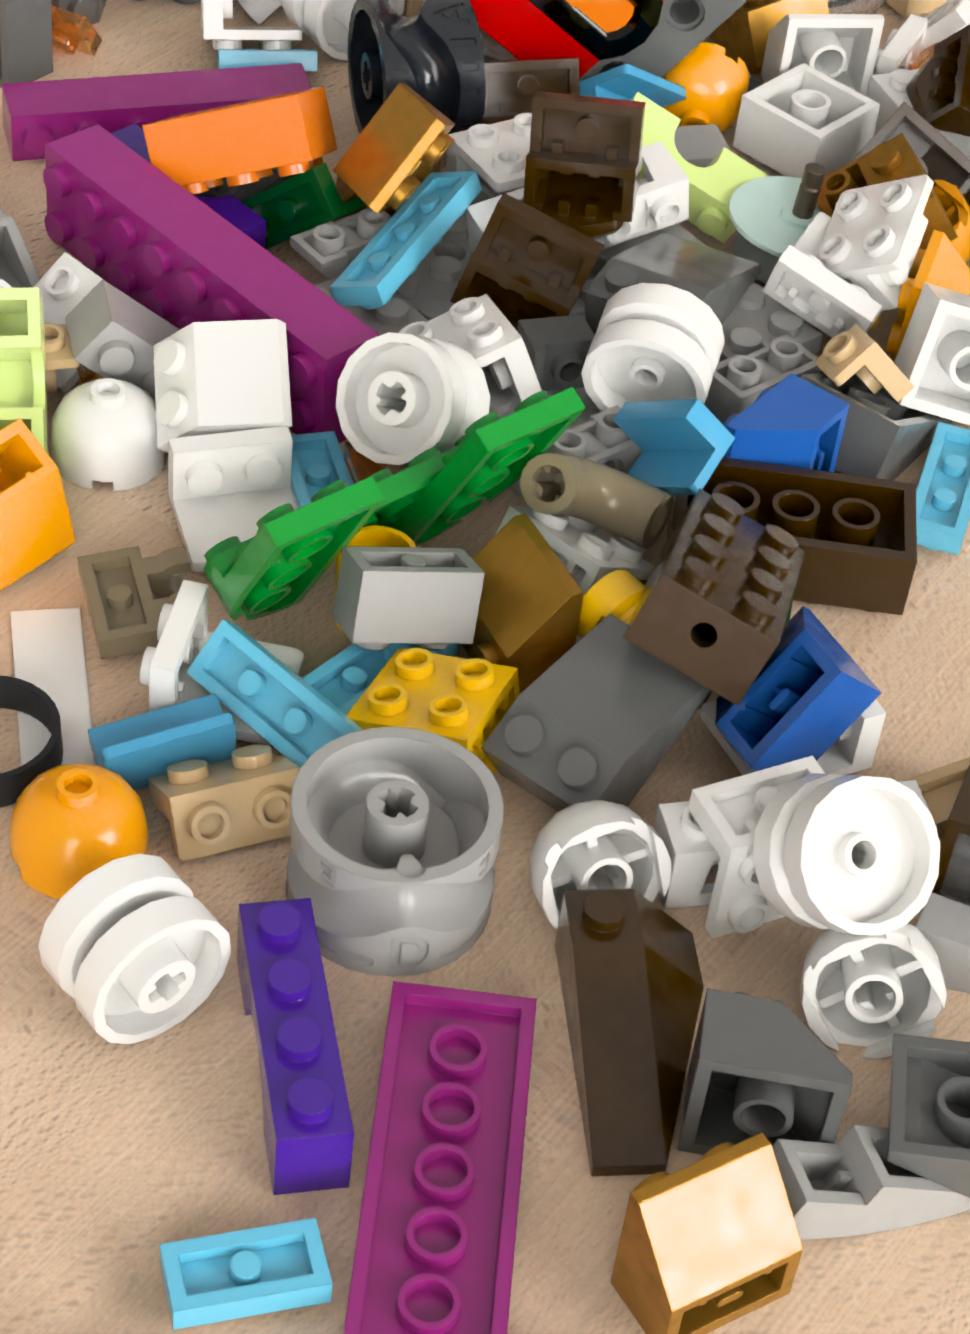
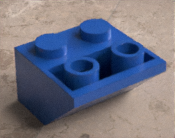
(790, 427)
(799, 698)

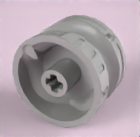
(395, 849)

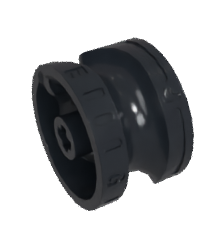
(431, 52)

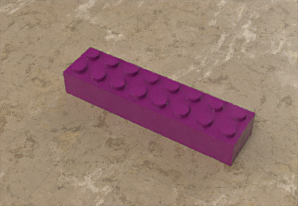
(193, 263)

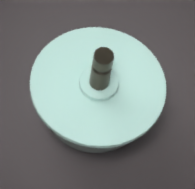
(773, 215)

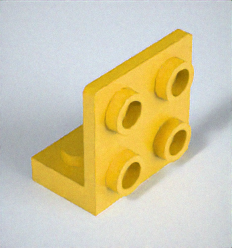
(439, 696)

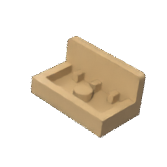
(226, 801)

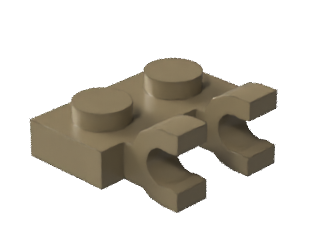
(121, 598)

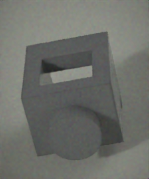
(557, 349)

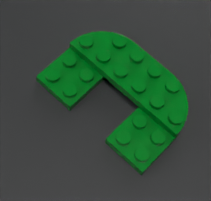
(421, 501)

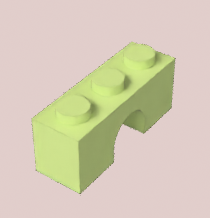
(709, 185)
(23, 361)

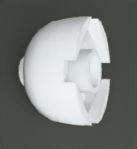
(106, 435)
(596, 848)
(871, 988)

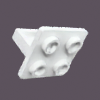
(877, 236)

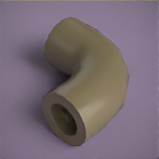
(596, 495)

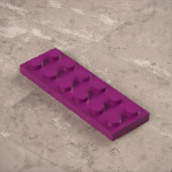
(444, 1165)

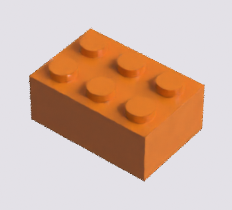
(243, 140)

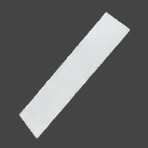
(52, 657)

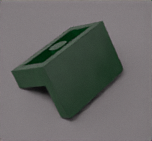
(300, 204)

